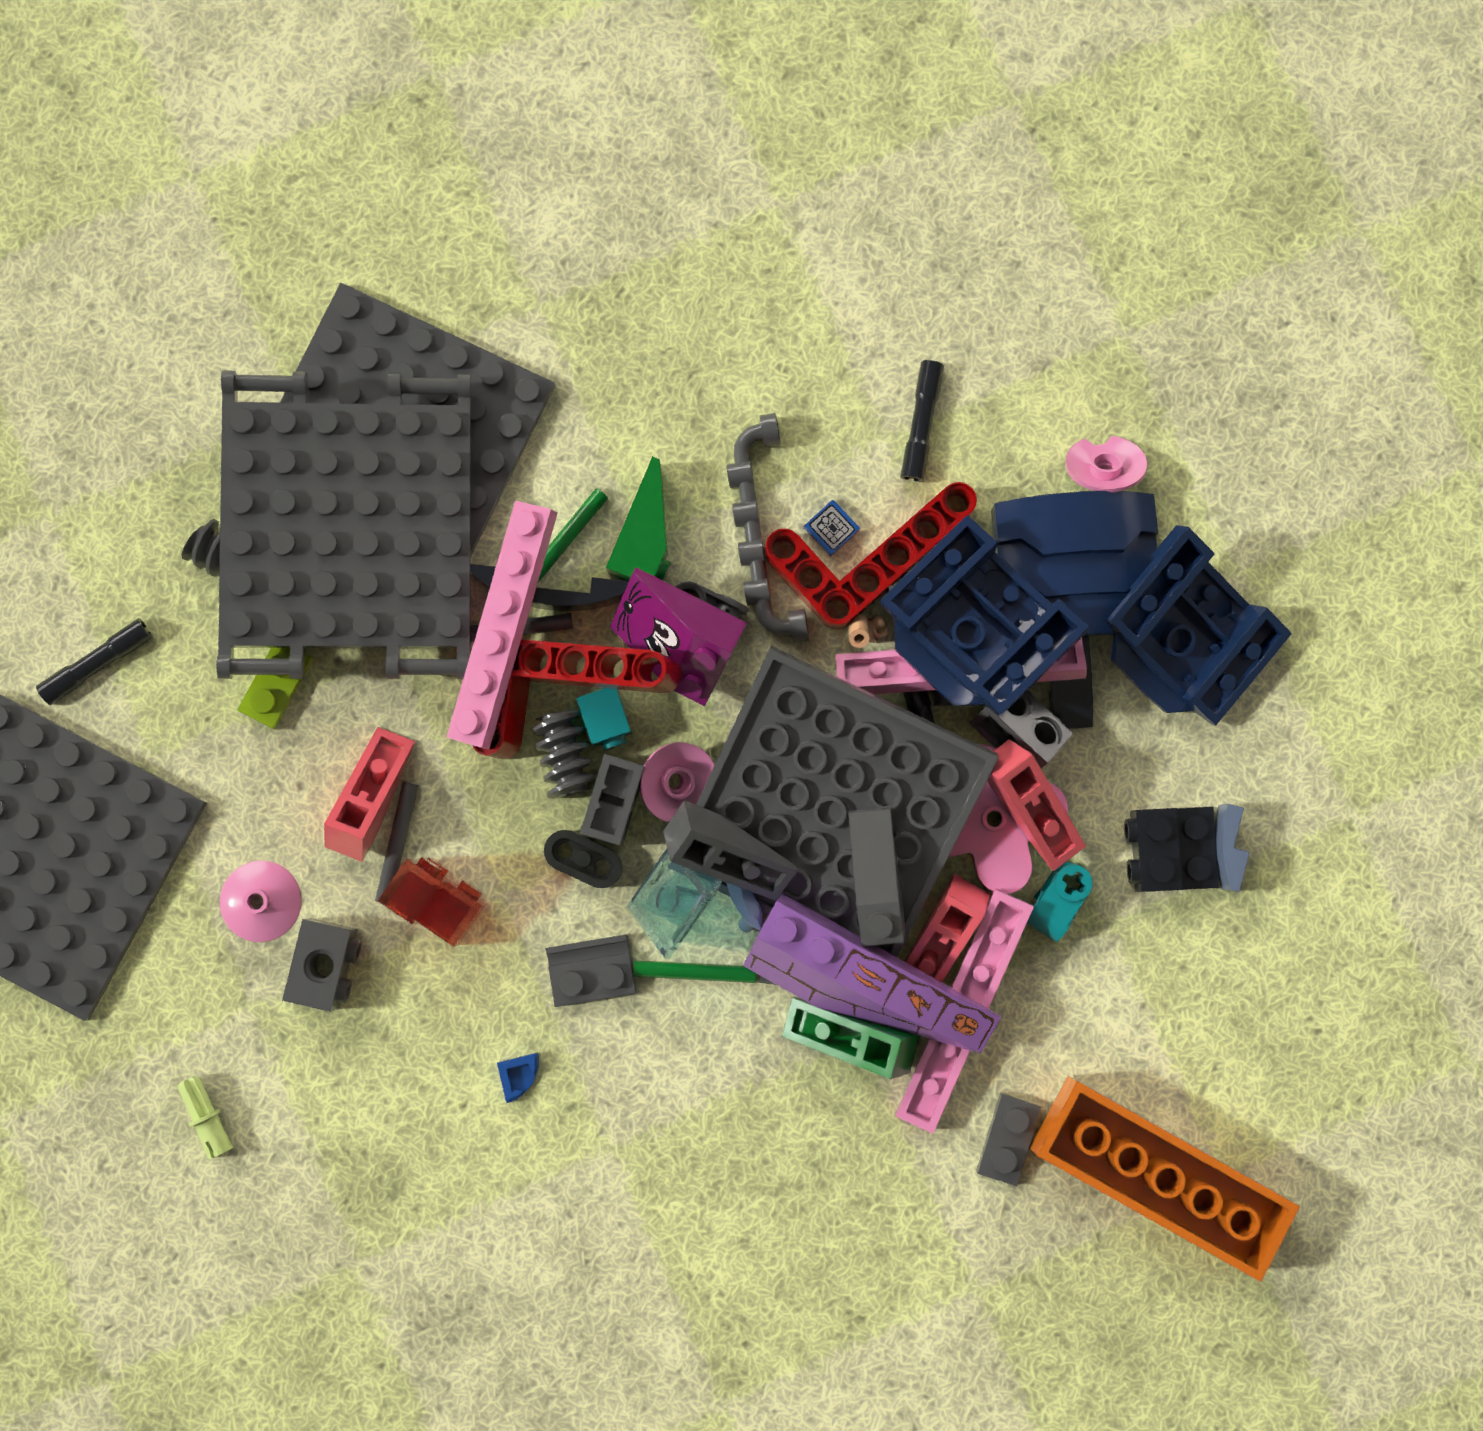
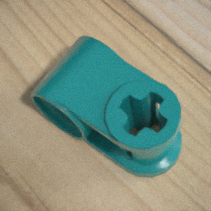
(1056, 908)

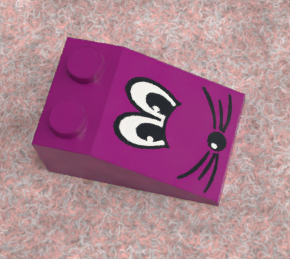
(679, 626)

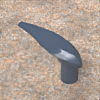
(748, 907)

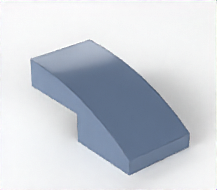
(1229, 859)

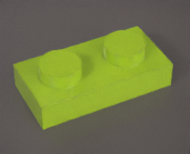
(271, 694)

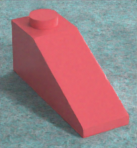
(367, 795)
(1034, 805)
(948, 928)

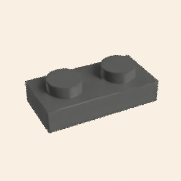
(1008, 1139)

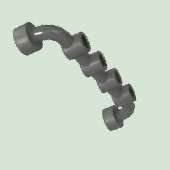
(747, 515)

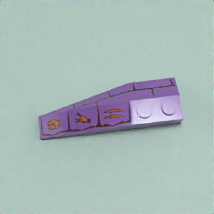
(864, 982)

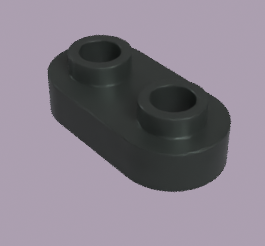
(583, 860)

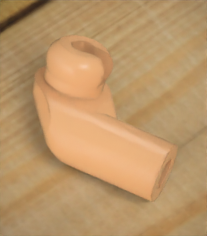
(866, 631)

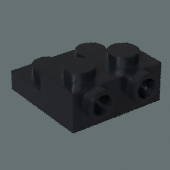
(1172, 849)

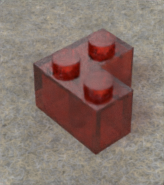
(429, 898)

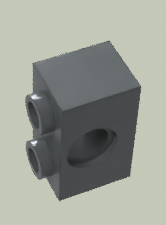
(304, 982)

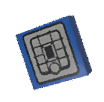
(831, 528)

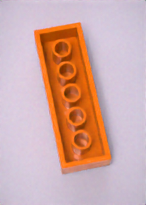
(1164, 1178)

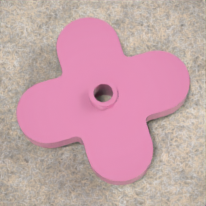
(997, 852)

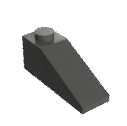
(725, 852)
(876, 877)

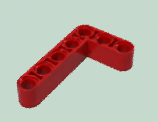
(875, 564)
(563, 670)

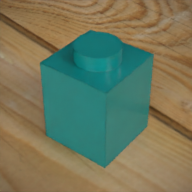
(605, 718)

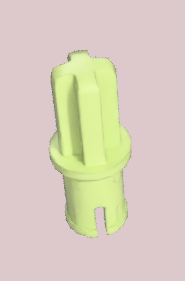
(204, 1117)

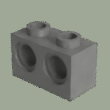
(1026, 725)
(612, 800)

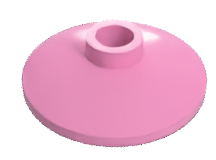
(1107, 466)
(678, 758)
(280, 899)

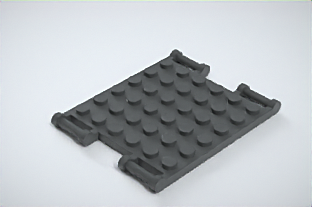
(344, 525)

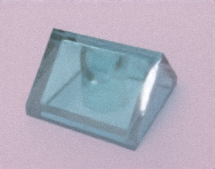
(671, 903)

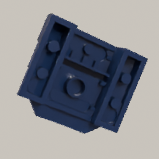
(1079, 547)
(977, 622)
(1190, 633)

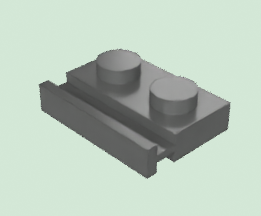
(590, 970)

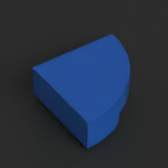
(518, 1075)

